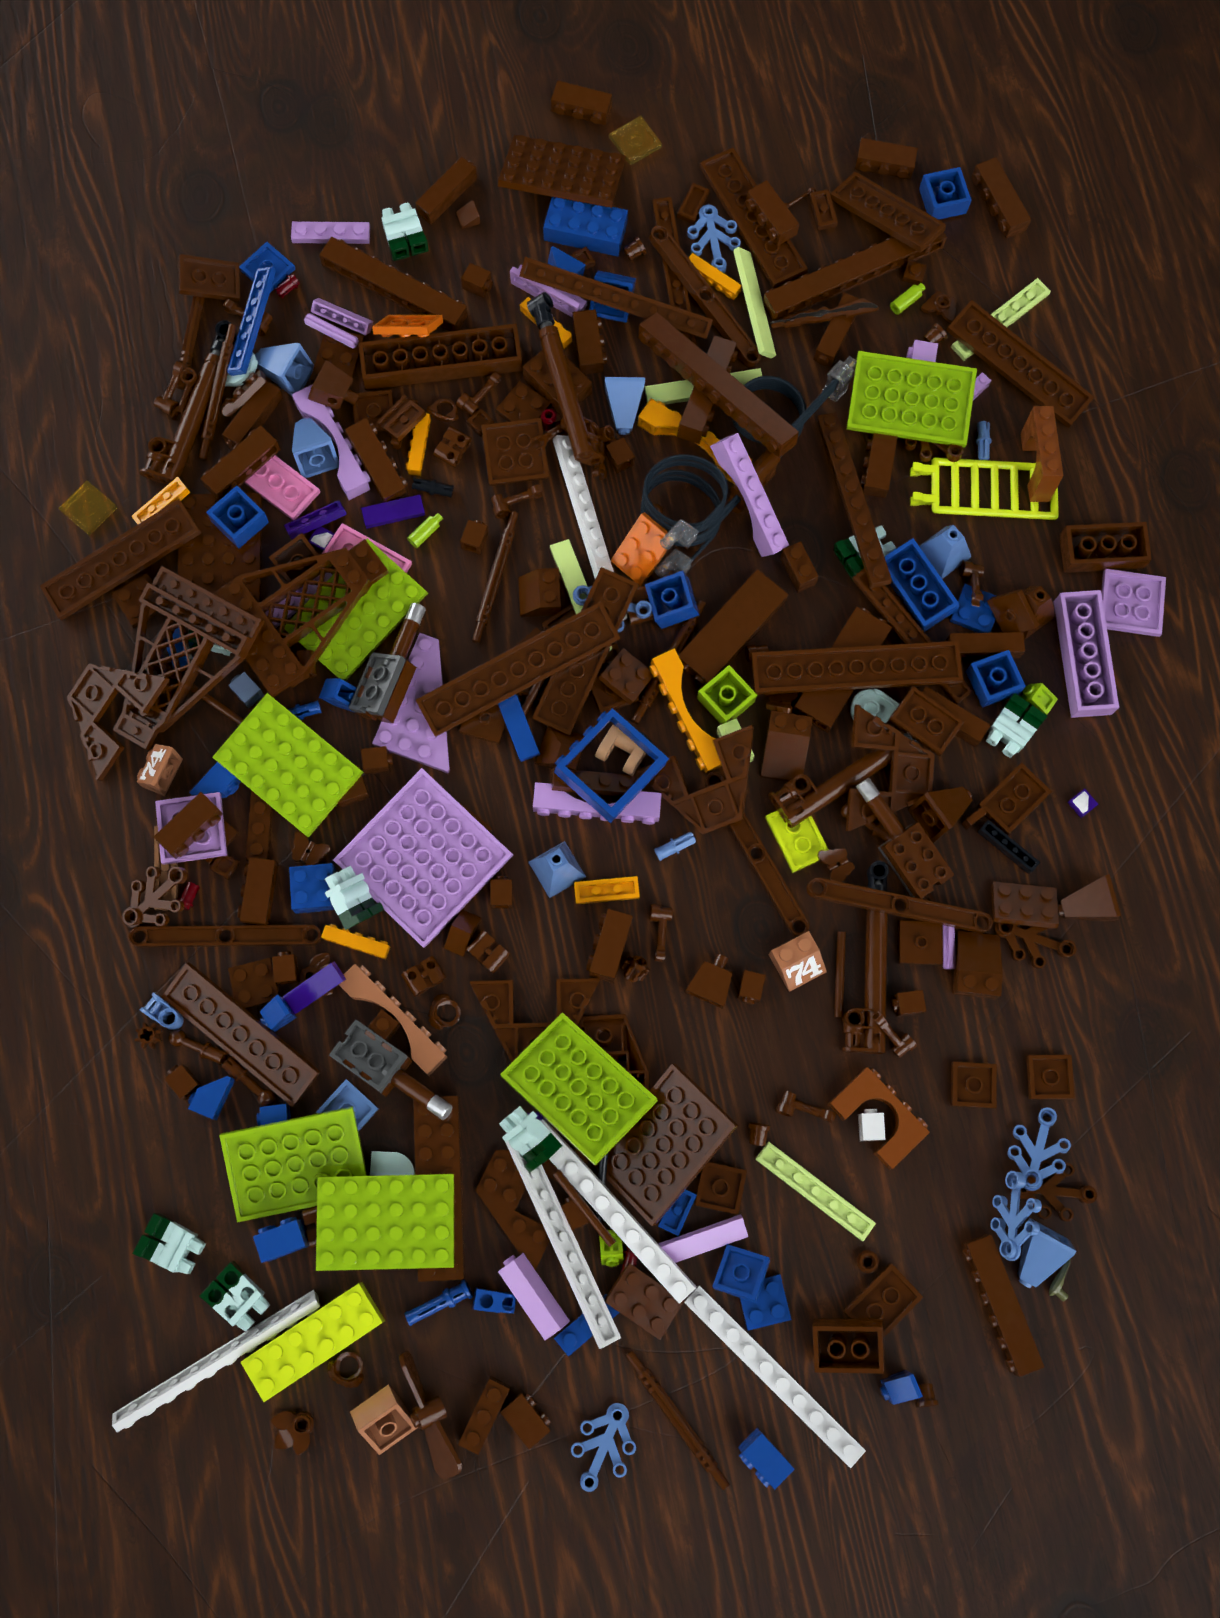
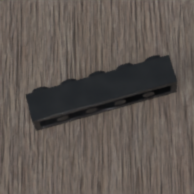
(1008, 847)

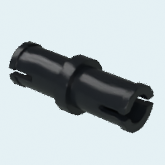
(433, 487)

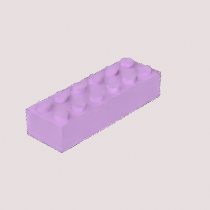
(1086, 654)

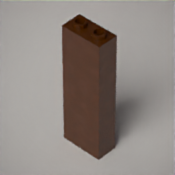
(732, 628)
(825, 706)

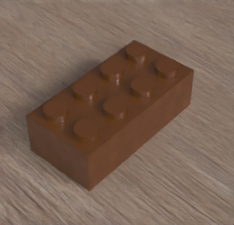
(1105, 547)

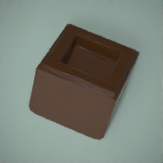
(468, 215)

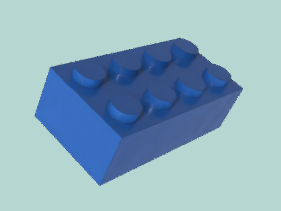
(585, 225)
(920, 585)

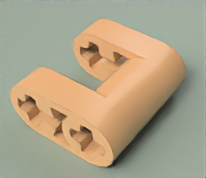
(617, 738)

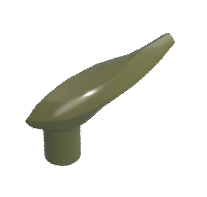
(1056, 1286)

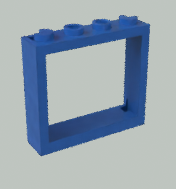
(584, 791)

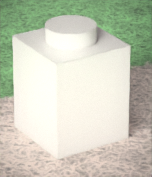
(871, 1125)

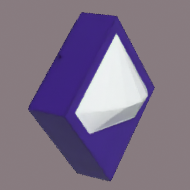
(321, 538)
(1082, 803)

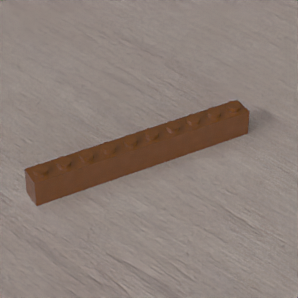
(843, 275)
(718, 385)

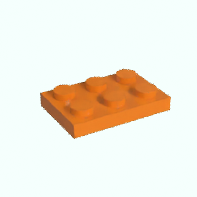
(407, 325)
(641, 549)

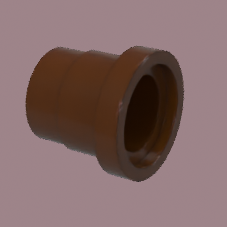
(634, 249)
(935, 334)
(758, 1133)
(928, 1396)

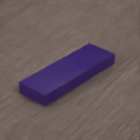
(393, 511)
(315, 519)
(314, 987)

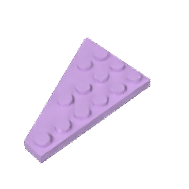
(410, 733)

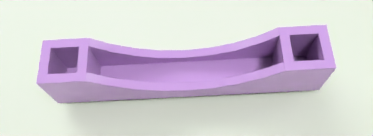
(735, 461)
(349, 474)
(643, 807)

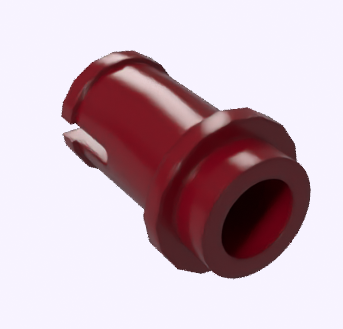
(287, 286)
(548, 418)
(189, 895)
(629, 1257)

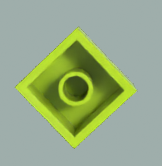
(726, 696)

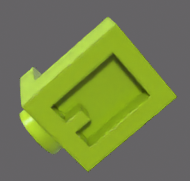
(1039, 697)
(612, 1255)

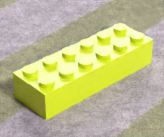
(312, 1341)

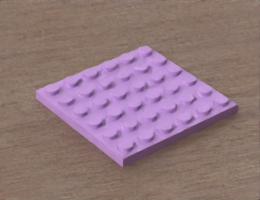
(424, 857)

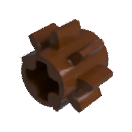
(635, 968)
(143, 1032)

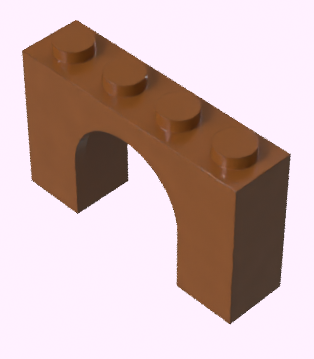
(1041, 436)
(908, 1129)

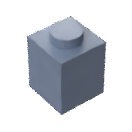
(245, 689)

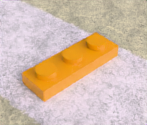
(172, 492)
(606, 890)

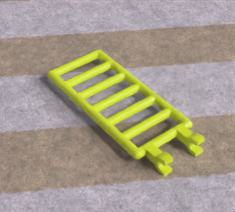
(933, 499)

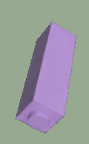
(533, 1295)

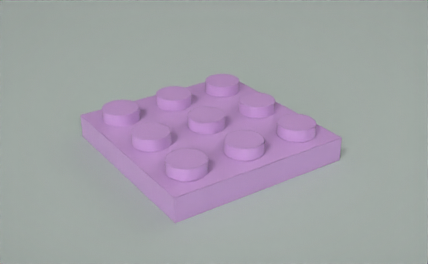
(1133, 602)
(210, 846)

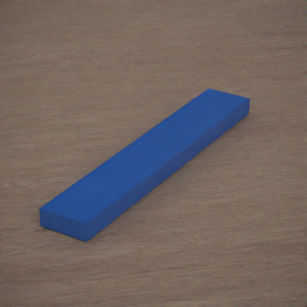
(251, 321)

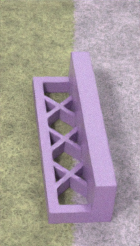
(561, 300)

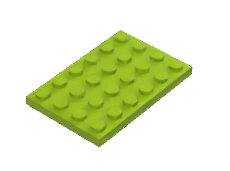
(911, 399)
(369, 621)
(287, 765)
(579, 1088)
(279, 1163)
(385, 1222)

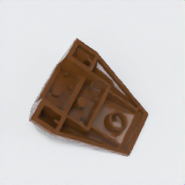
(617, 1039)

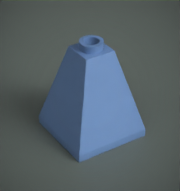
(286, 366)
(624, 400)
(313, 449)
(946, 550)
(557, 869)
(1043, 1256)

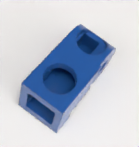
(493, 1301)

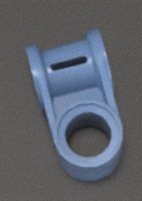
(160, 1010)

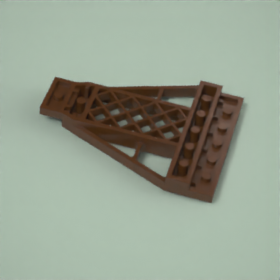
(208, 617)
(270, 653)

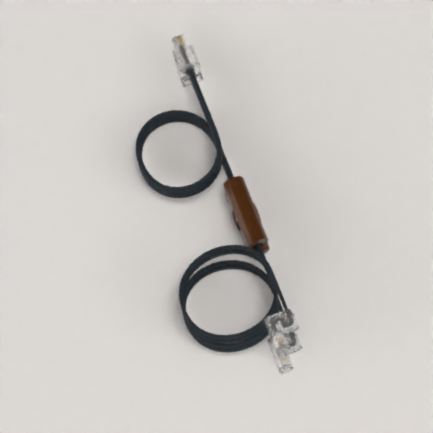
(686, 533)

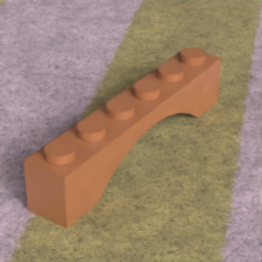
(423, 1050)

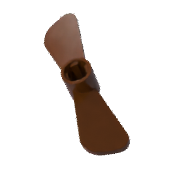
(427, 1418)

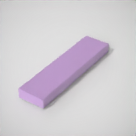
(705, 1239)

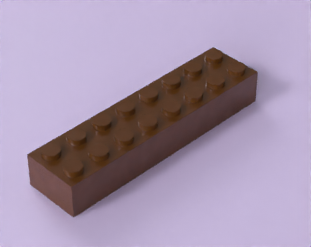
(440, 356)
(439, 1152)

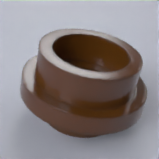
(874, 1261)

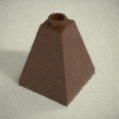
(1041, 606)
(940, 810)
(1092, 902)

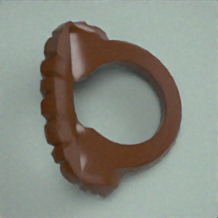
(450, 417)
(440, 1000)
(334, 1371)

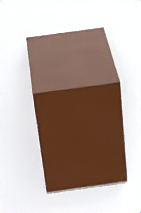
(356, 793)
(462, 932)

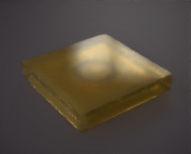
(635, 140)
(87, 507)

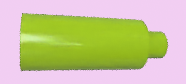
(907, 298)
(424, 530)

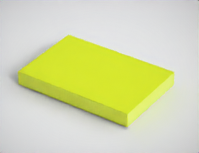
(798, 844)

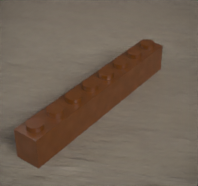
(392, 284)

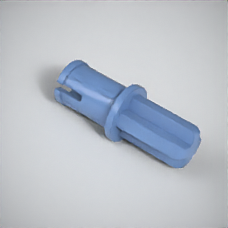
(983, 440)
(675, 845)

